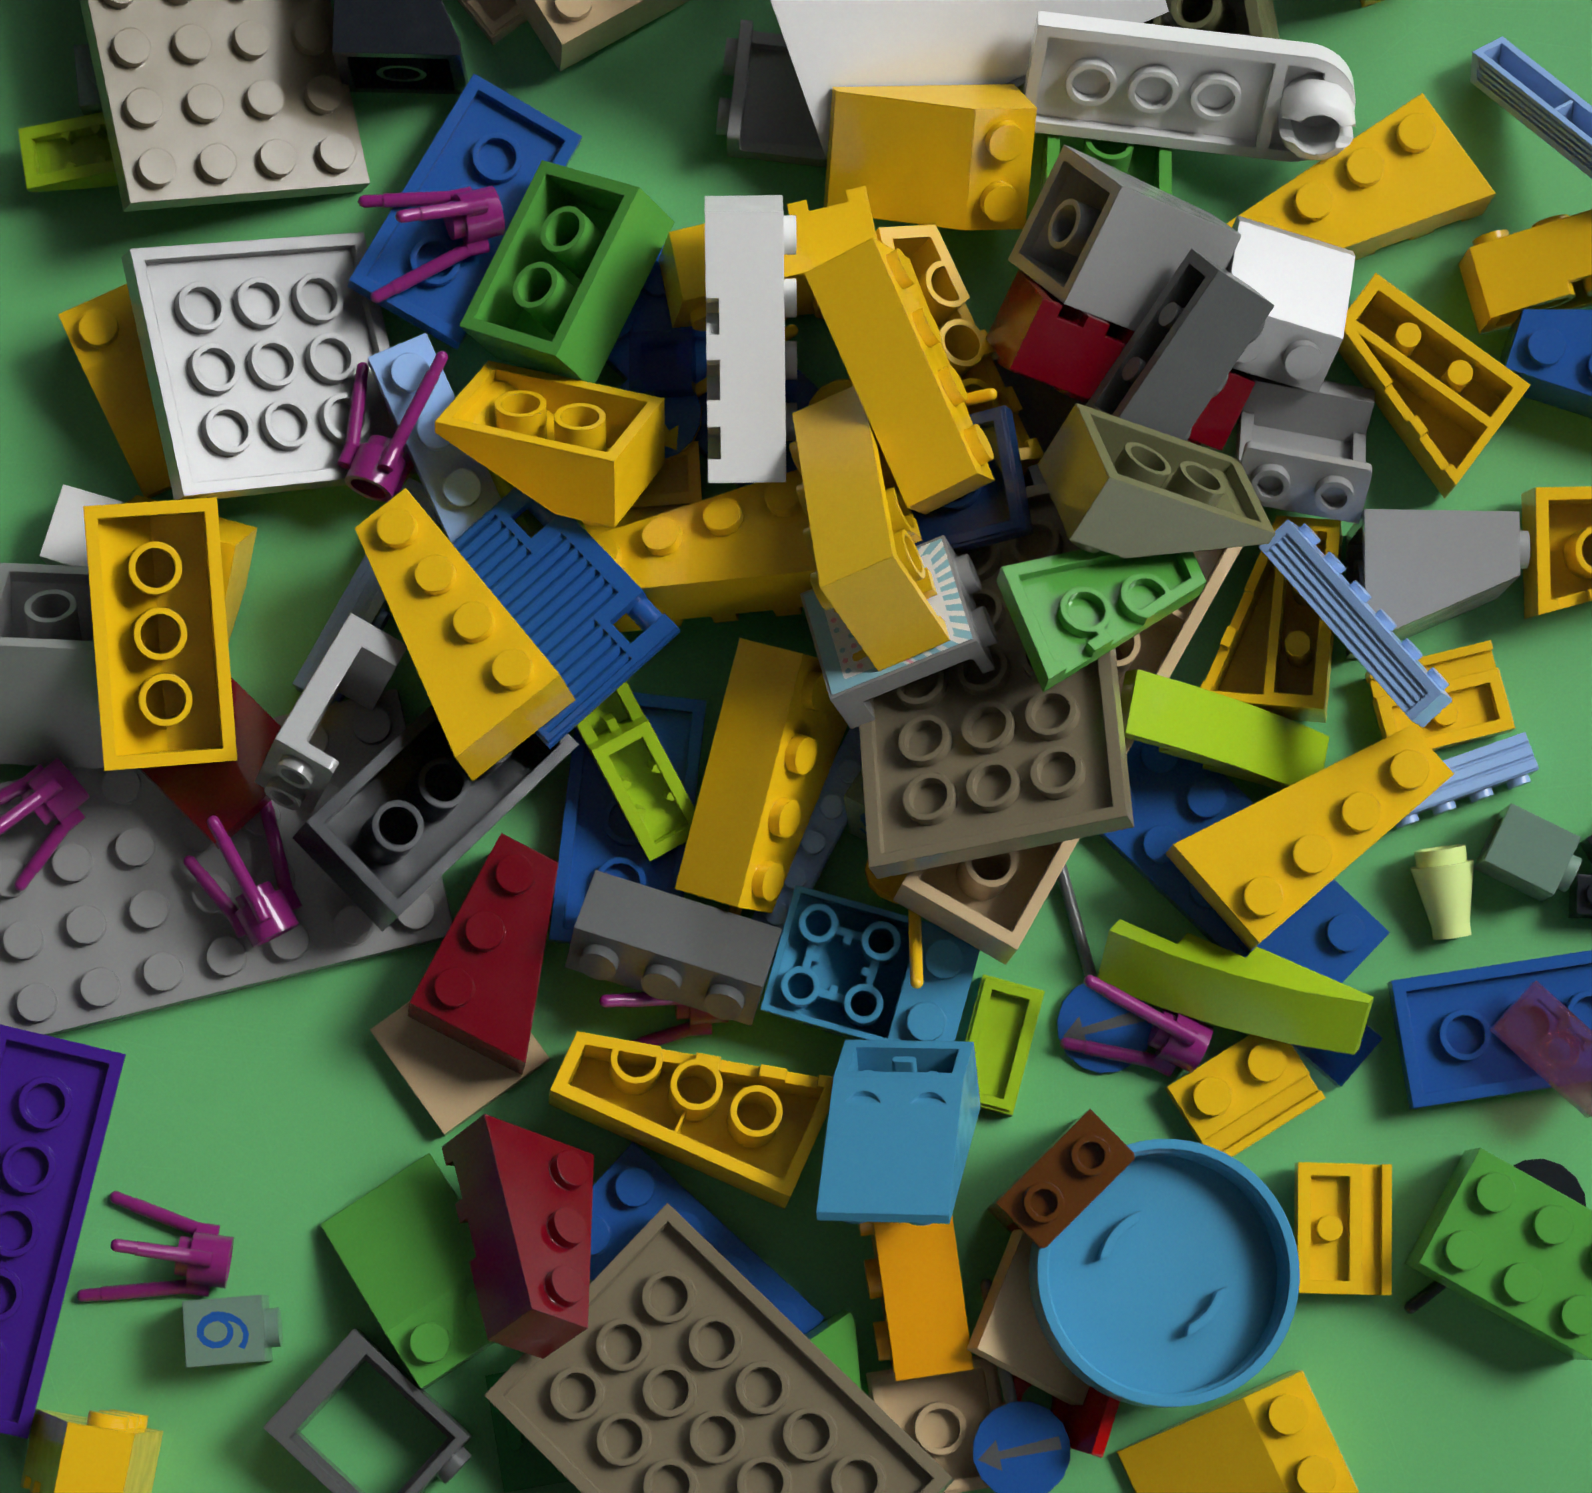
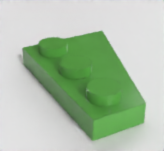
(1089, 603)

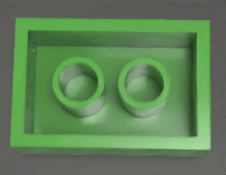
(567, 272)
(1513, 1250)

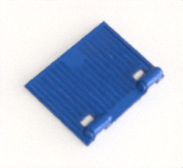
(566, 601)

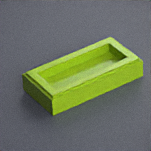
(1002, 1038)

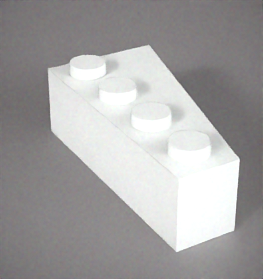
(747, 337)

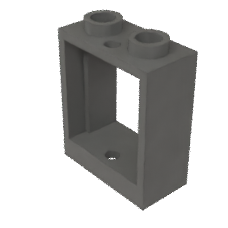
(328, 1380)

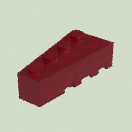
(1076, 349)

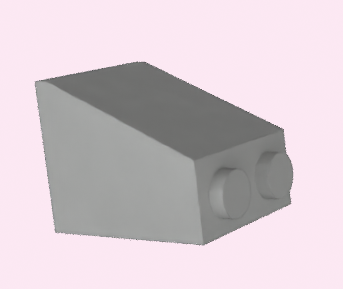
(1112, 239)
(1434, 562)
(48, 667)

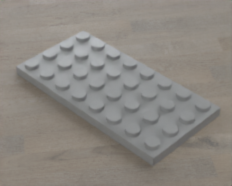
(130, 931)

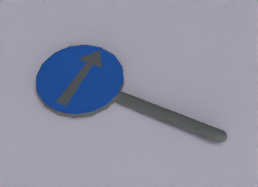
(1089, 1014)
(1019, 1443)

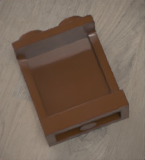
(1063, 1180)

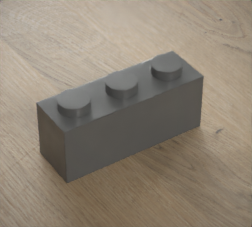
(1183, 348)
(672, 948)

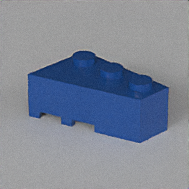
(1554, 356)

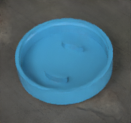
(1170, 1279)

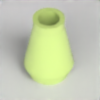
(1445, 888)

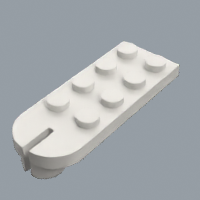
(1189, 89)

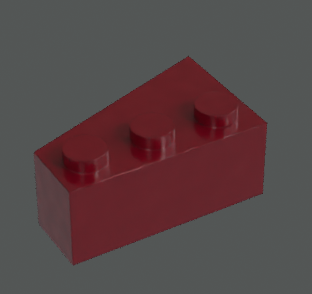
(492, 957)
(528, 1230)

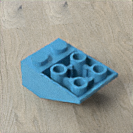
(849, 972)
(898, 1131)

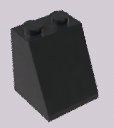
(397, 47)

